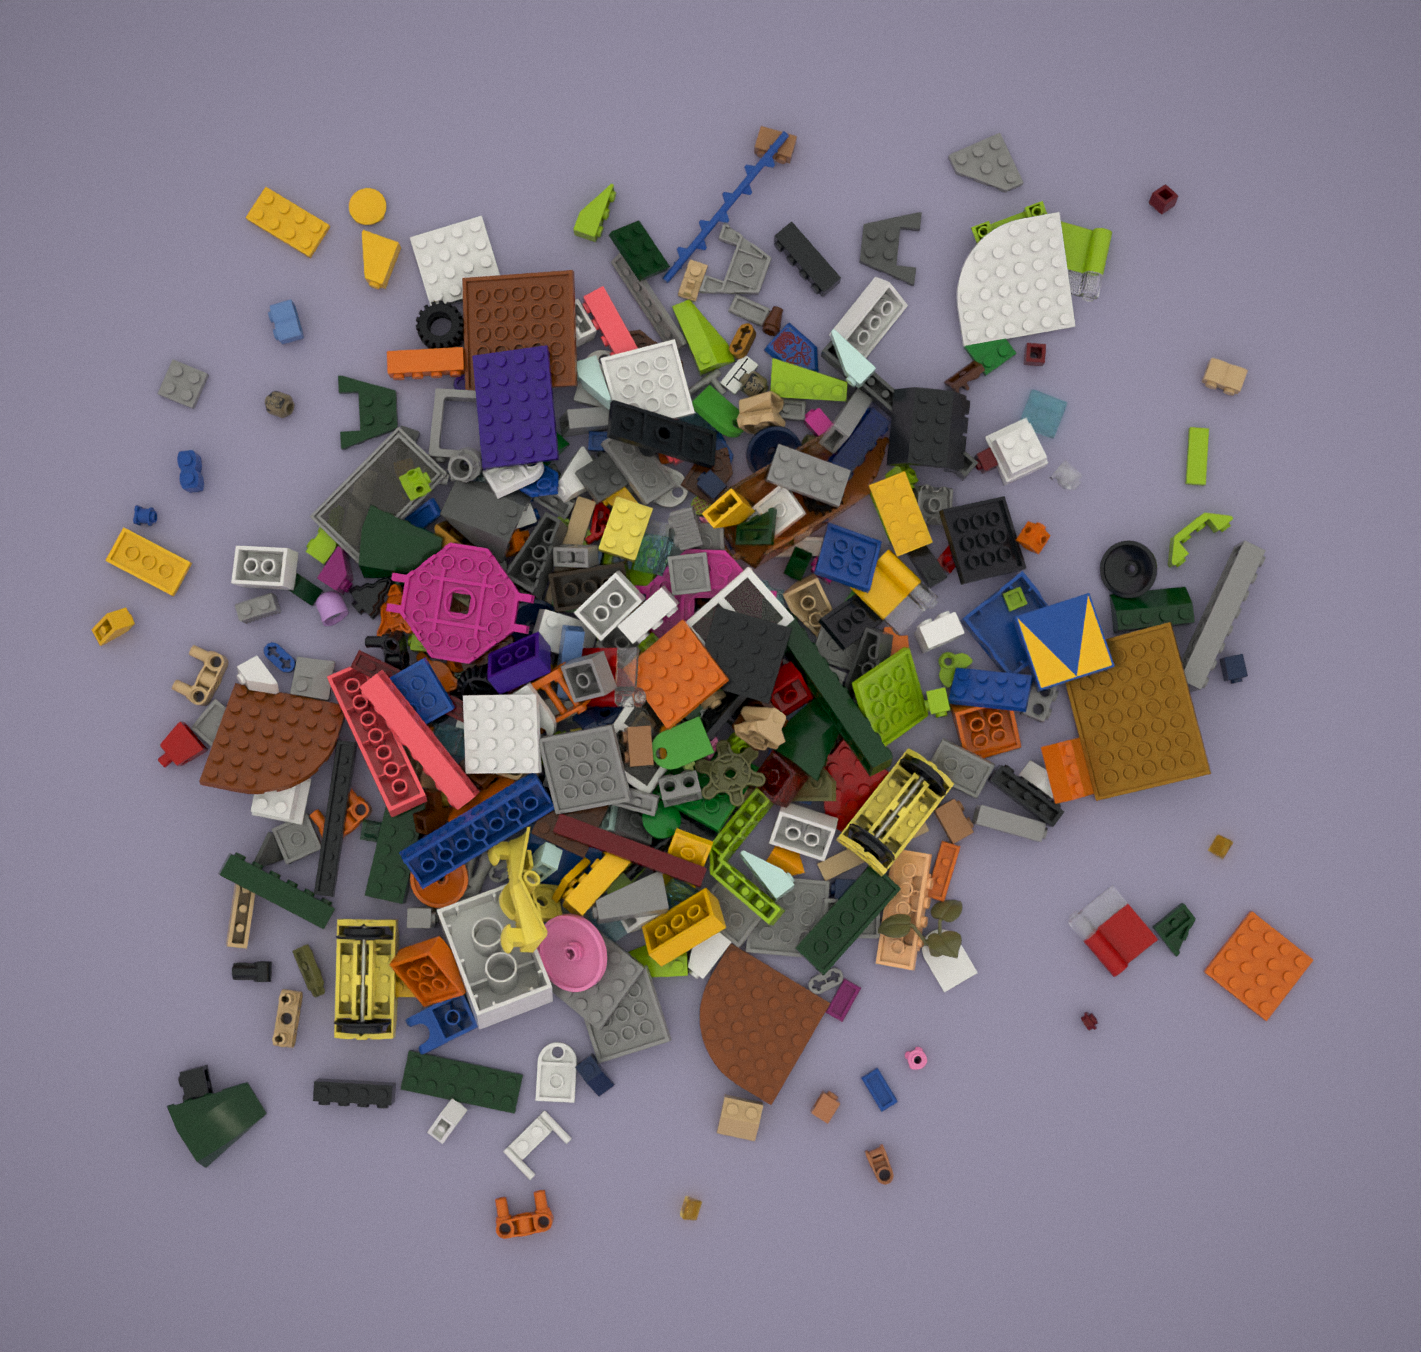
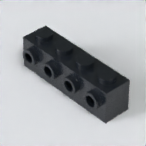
(807, 259)
(1026, 796)
(355, 1092)

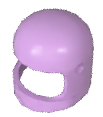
(330, 604)

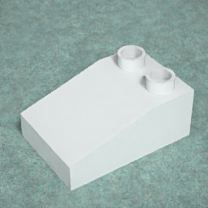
(494, 981)

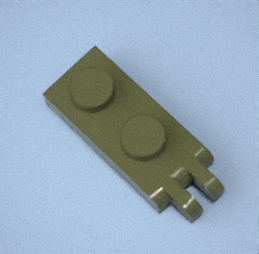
(309, 970)

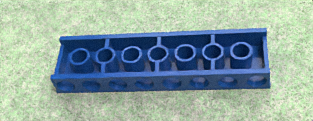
(477, 830)

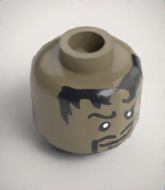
(753, 384)
(279, 404)

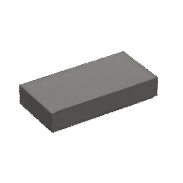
(749, 310)

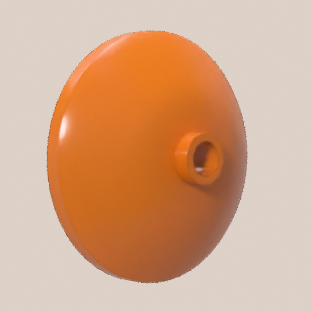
(442, 892)

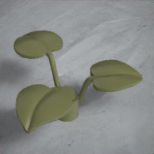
(939, 944)

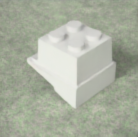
(1017, 451)
(283, 805)

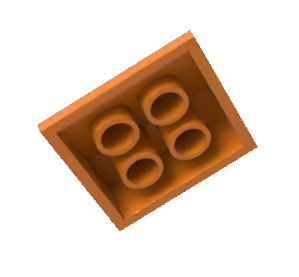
(985, 729)
(1067, 770)
(429, 971)

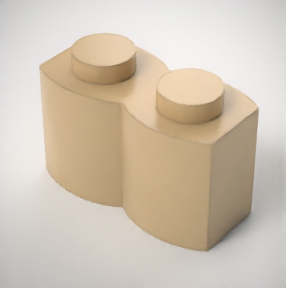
(1224, 376)

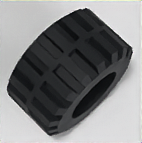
(436, 312)

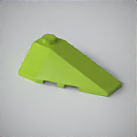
(703, 340)
(676, 967)

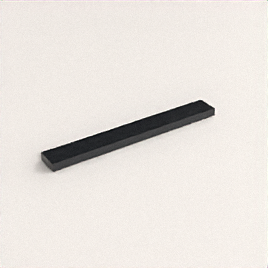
(335, 818)

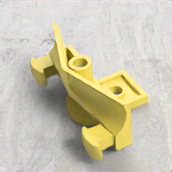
(521, 894)

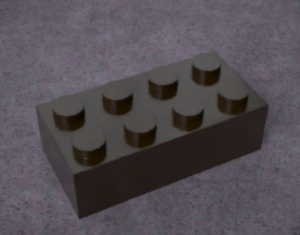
(574, 586)

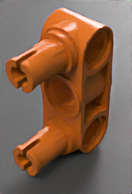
(353, 818)
(523, 1223)

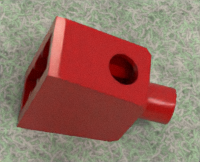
(181, 746)

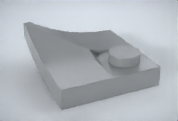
(311, 678)
(209, 722)

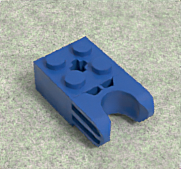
(441, 1023)

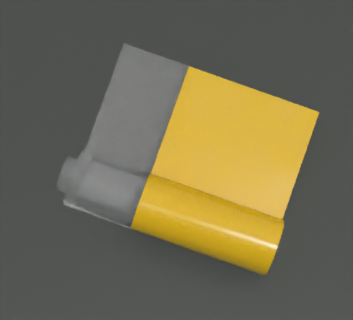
(897, 593)

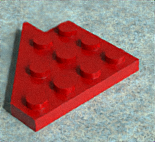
(852, 784)

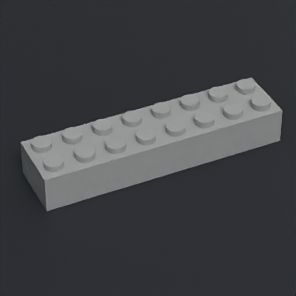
(1220, 613)

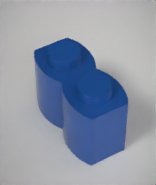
(190, 474)

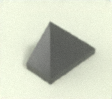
(269, 851)

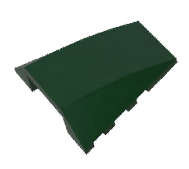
(393, 545)
(809, 739)
(216, 1120)

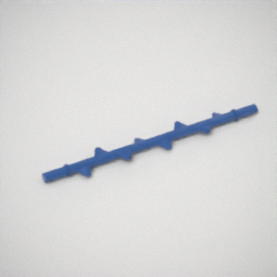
(729, 199)

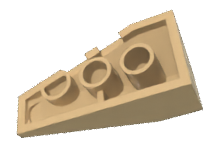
(808, 602)

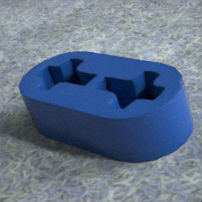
(277, 660)

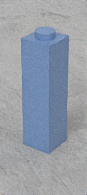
(570, 648)

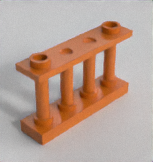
(544, 683)

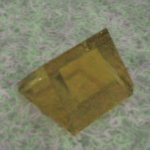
(1220, 846)
(690, 1208)

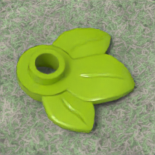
(947, 671)

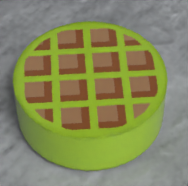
(699, 505)

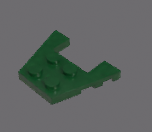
(376, 411)

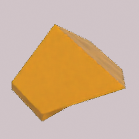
(786, 860)

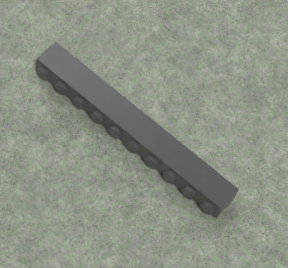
(882, 396)

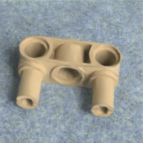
(207, 679)
(285, 1034)

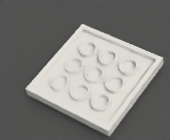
(453, 254)
(650, 379)
(502, 733)

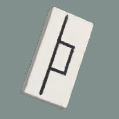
(732, 379)

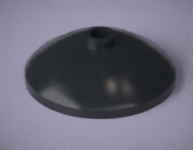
(1116, 569)

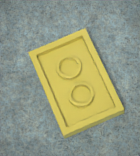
(625, 529)

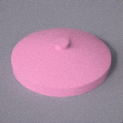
(573, 953)

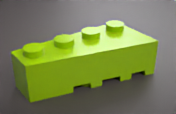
(802, 383)

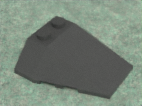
(484, 518)

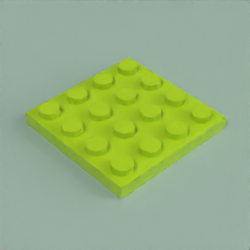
(891, 696)

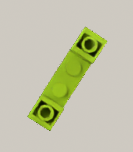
(983, 229)
(1215, 522)

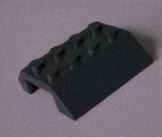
(928, 428)

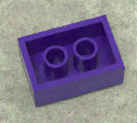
(519, 663)

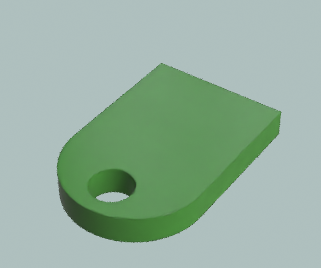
(718, 412)
(683, 744)

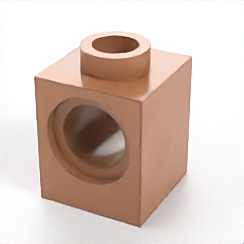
(825, 1106)

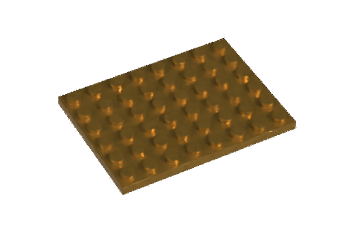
(1138, 717)

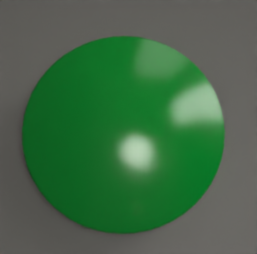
(663, 823)

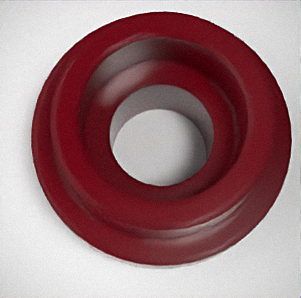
(1089, 1021)

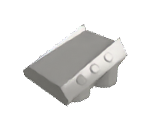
(933, 500)

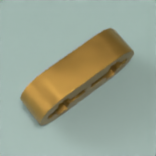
(742, 341)

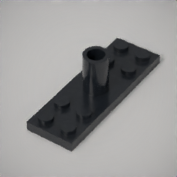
(661, 434)
(727, 712)

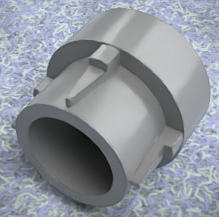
(456, 466)

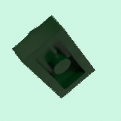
(306, 590)

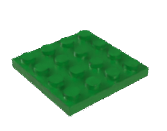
(710, 812)

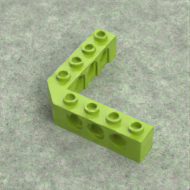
(726, 845)

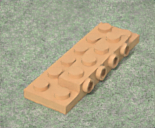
(912, 875)

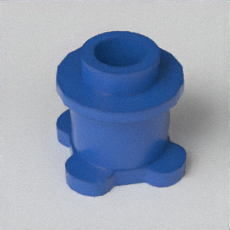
(144, 515)

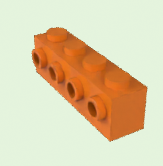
(426, 363)

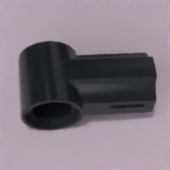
(258, 971)

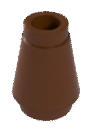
(772, 323)

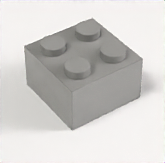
(588, 677)

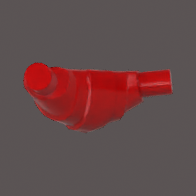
(599, 522)

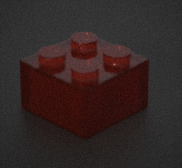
(782, 779)

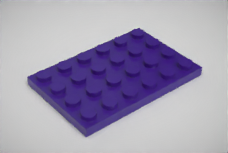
(515, 407)

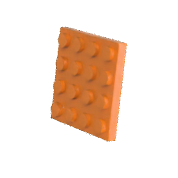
(678, 674)
(1258, 965)

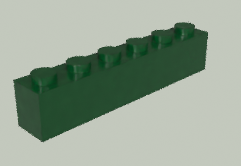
(276, 890)

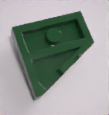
(758, 530)
(1175, 927)

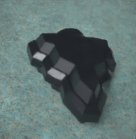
(370, 596)

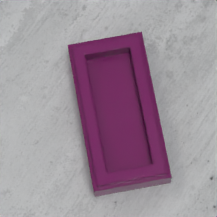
(843, 1000)

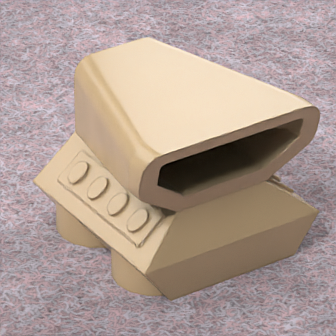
(760, 412)
(761, 727)

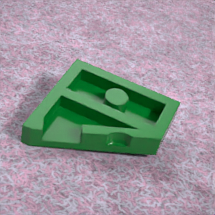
(991, 354)

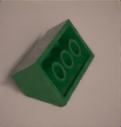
(1152, 609)

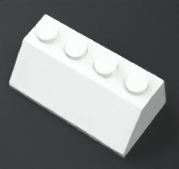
(871, 316)

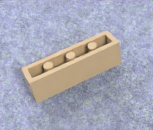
(240, 917)

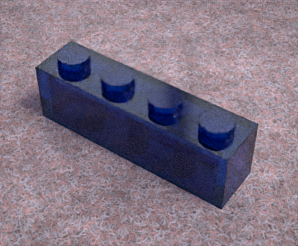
(861, 440)

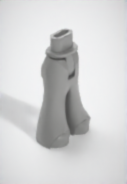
(476, 882)

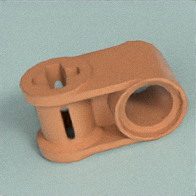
(879, 1163)

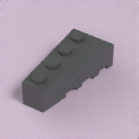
(535, 558)
(873, 650)

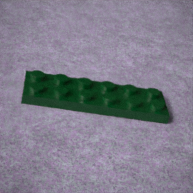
(847, 919)
(462, 1081)

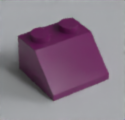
(338, 572)

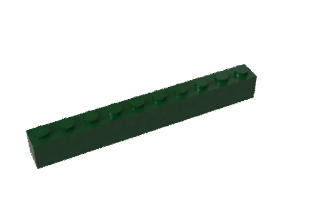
(837, 701)

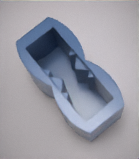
(286, 322)

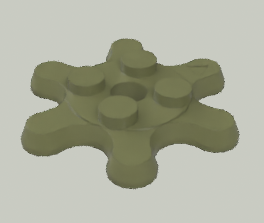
(728, 761)

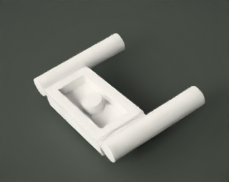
(530, 1138)

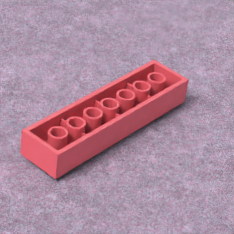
(378, 744)

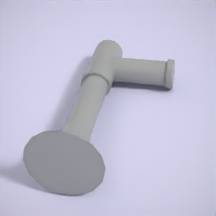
(710, 378)

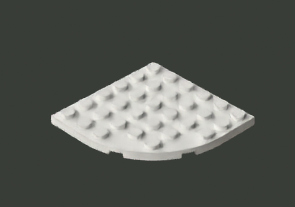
(1015, 282)

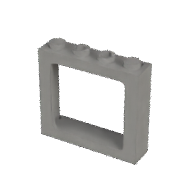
(435, 452)

